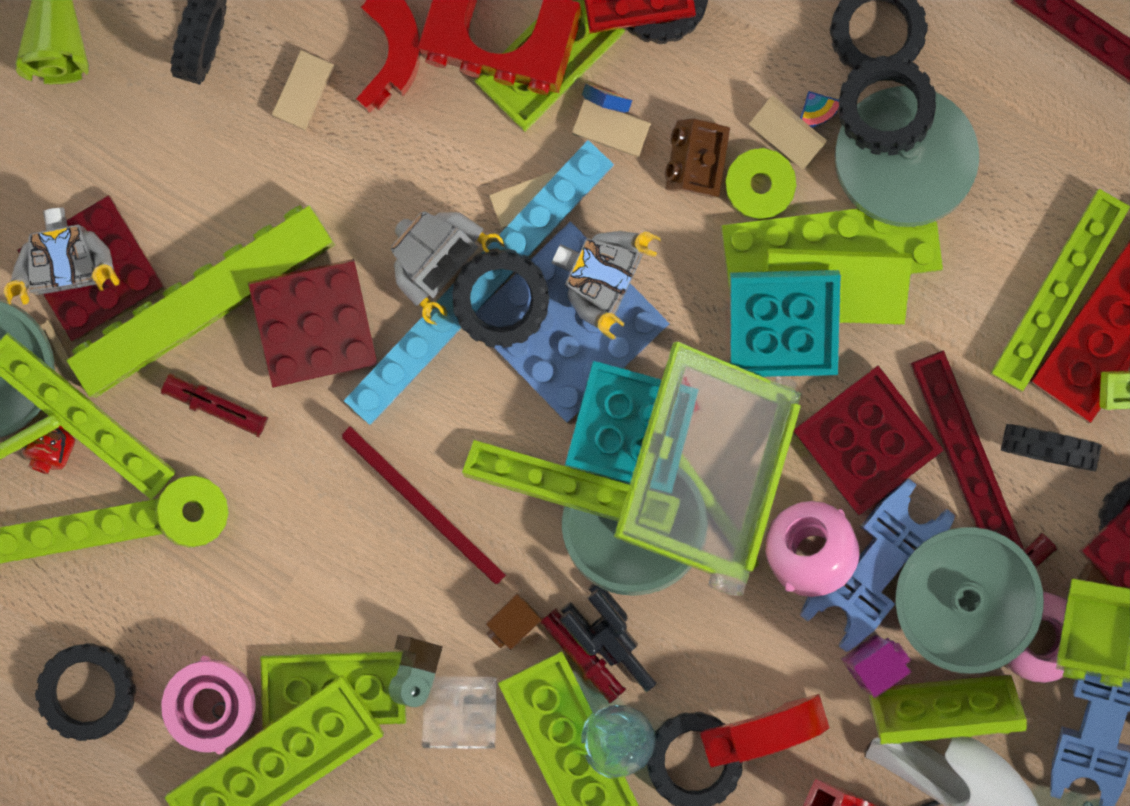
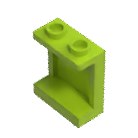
(1096, 633)

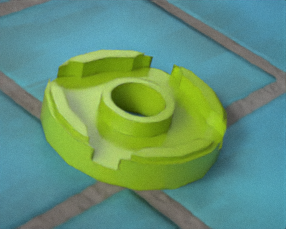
(766, 163)
(204, 494)

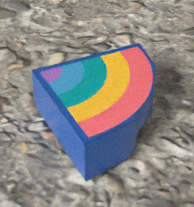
(606, 98)
(818, 109)

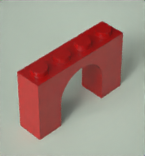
(536, 63)

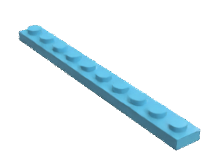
(523, 236)

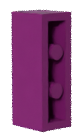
(877, 664)

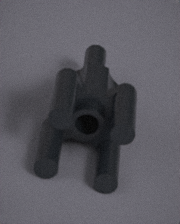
(607, 634)

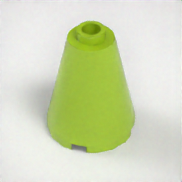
(52, 44)

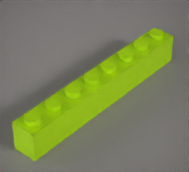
(199, 302)

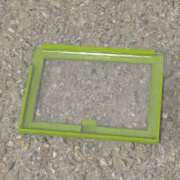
(710, 466)

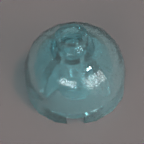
(618, 740)

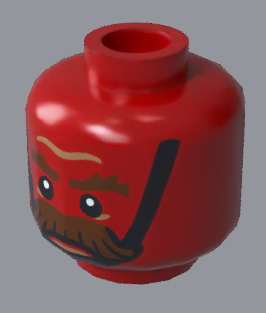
(49, 451)

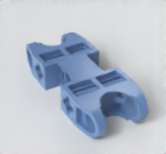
(878, 564)
(1095, 748)

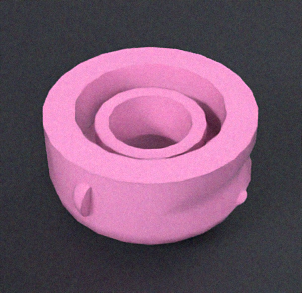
(822, 571)
(1042, 666)
(187, 726)

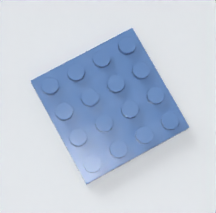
(563, 349)

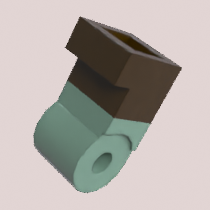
(415, 672)

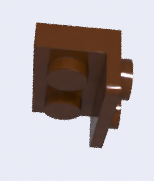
(697, 157)

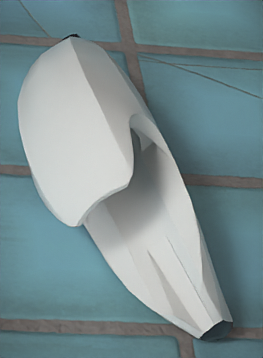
(963, 777)

